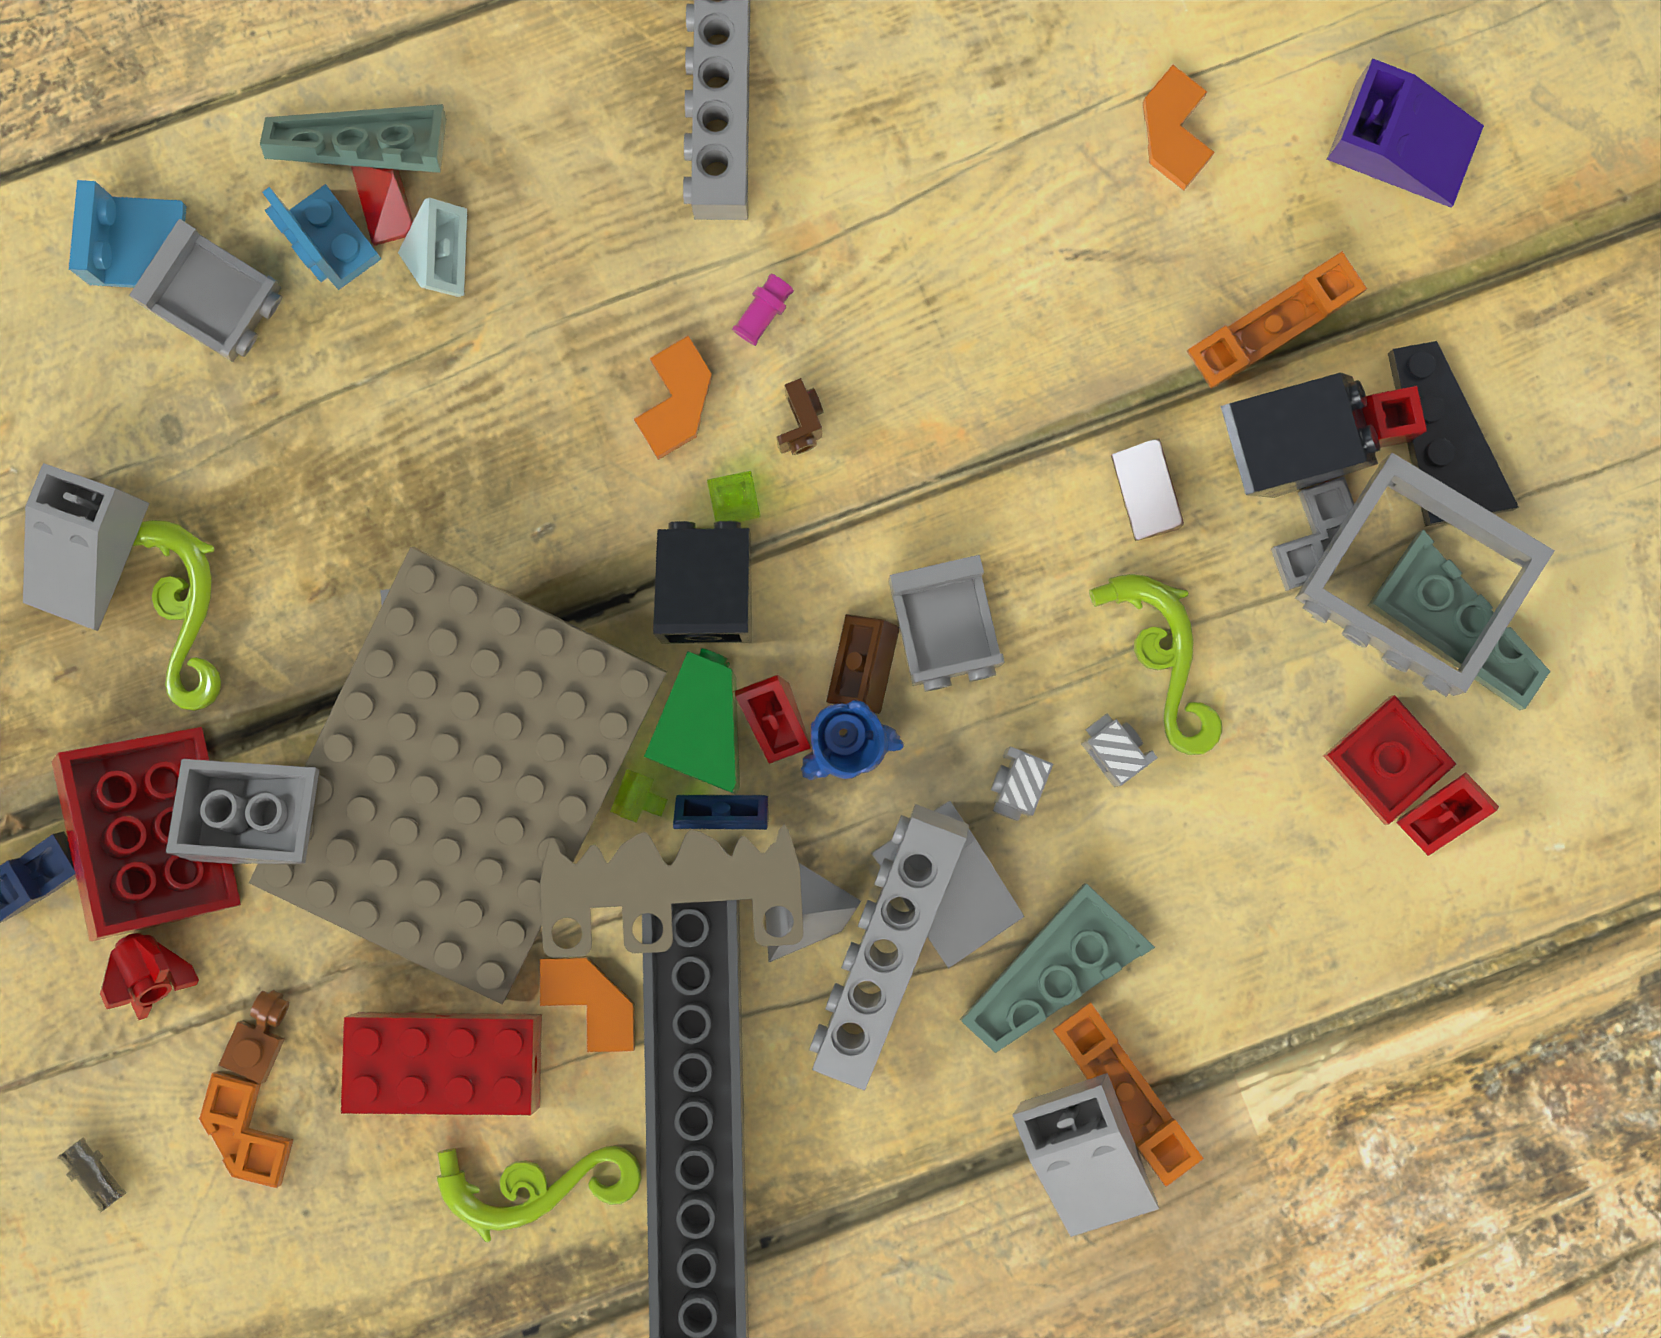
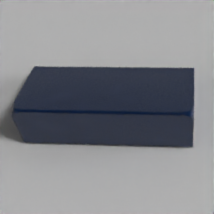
(721, 812)

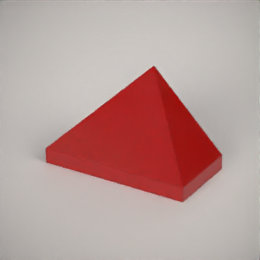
(383, 203)
(774, 718)
(1447, 814)

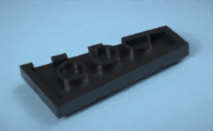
(1453, 444)

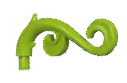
(1165, 598)
(193, 610)
(483, 1217)

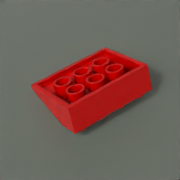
(118, 826)

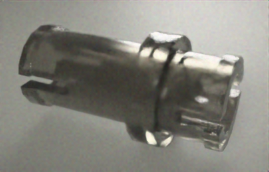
(91, 1174)

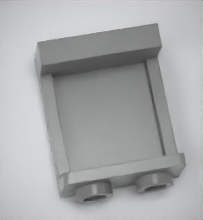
(207, 292)
(945, 623)

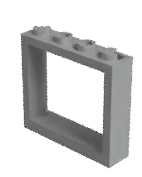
(1463, 515)

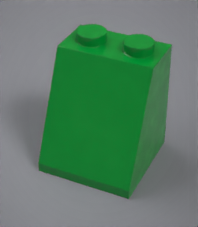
(701, 723)

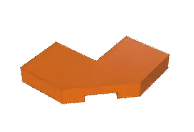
(1170, 145)
(678, 417)
(608, 1008)
(245, 1151)

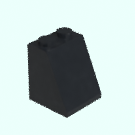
(1301, 435)
(703, 584)

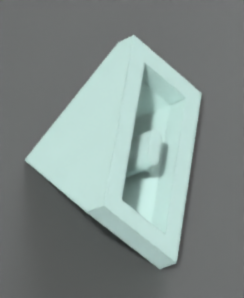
(437, 247)

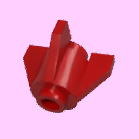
(141, 974)

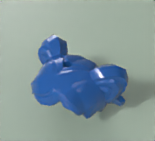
(854, 752)

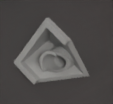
(824, 912)

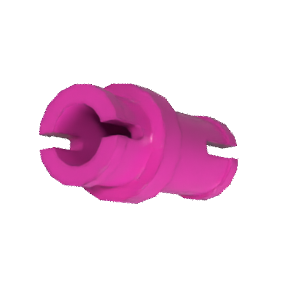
(767, 303)

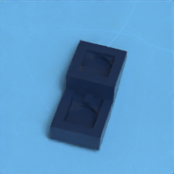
(35, 875)

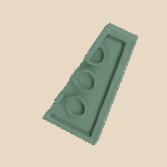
(365, 138)
(1446, 615)
(1062, 962)

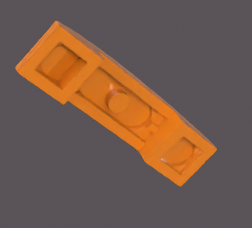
(1277, 321)
(1151, 1125)

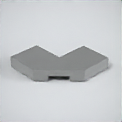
(1325, 510)

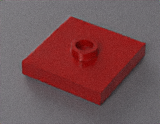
(1389, 760)

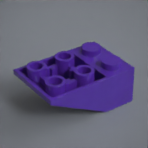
(1406, 134)

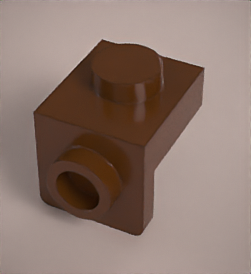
(805, 408)

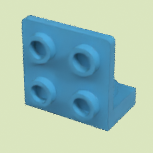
(117, 235)
(323, 236)

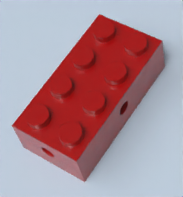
(441, 1063)

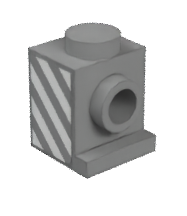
(1116, 750)
(1020, 784)

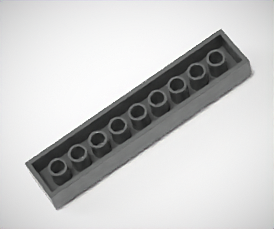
(695, 1125)

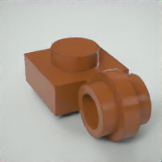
(252, 1047)

